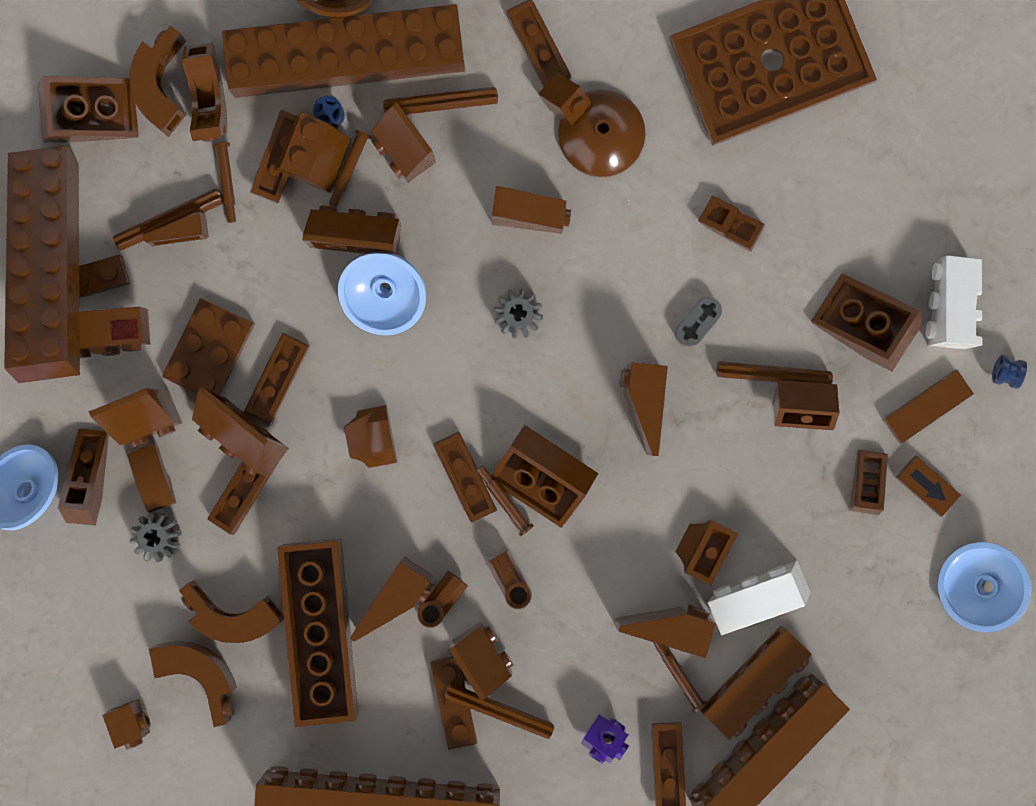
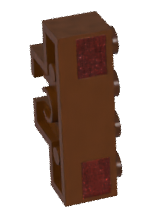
(113, 330)

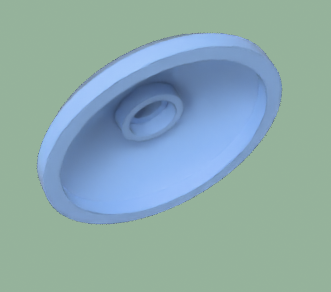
(372, 305)
(26, 485)
(963, 591)

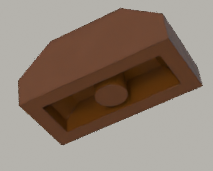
(371, 437)
(705, 549)

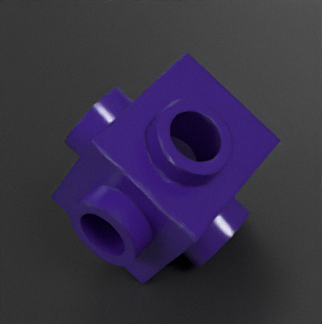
(598, 747)

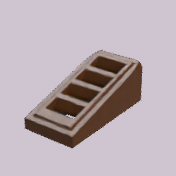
(186, 229)
(880, 483)

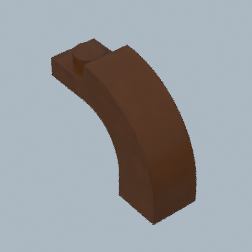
(146, 80)
(206, 92)
(229, 626)
(203, 666)

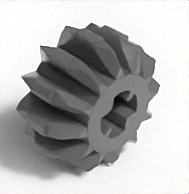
(526, 308)
(146, 541)

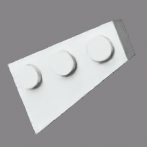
(954, 303)
(759, 598)

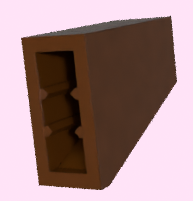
(529, 211)

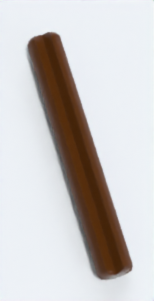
(444, 101)
(200, 203)
(771, 373)
(499, 711)

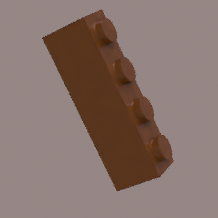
(756, 682)

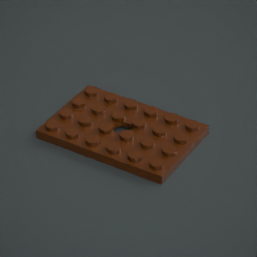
(734, 88)

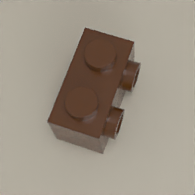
(806, 405)

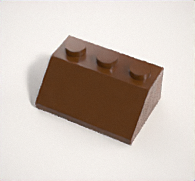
(352, 231)
(237, 433)
(544, 476)

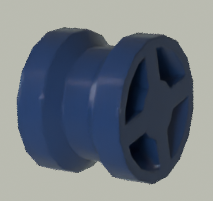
(325, 107)
(1009, 371)

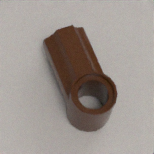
(508, 577)
(443, 597)

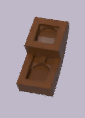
(731, 223)
(151, 479)

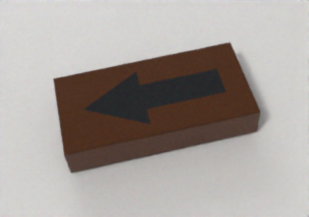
(928, 486)

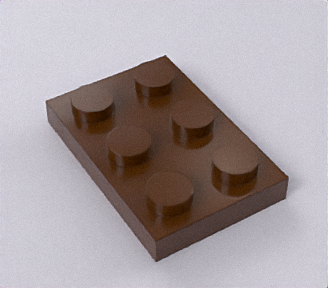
(208, 348)

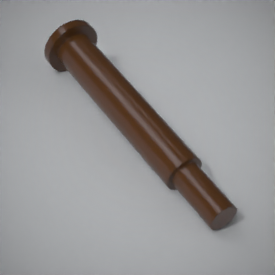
(349, 166)
(226, 179)
(505, 502)
(681, 678)

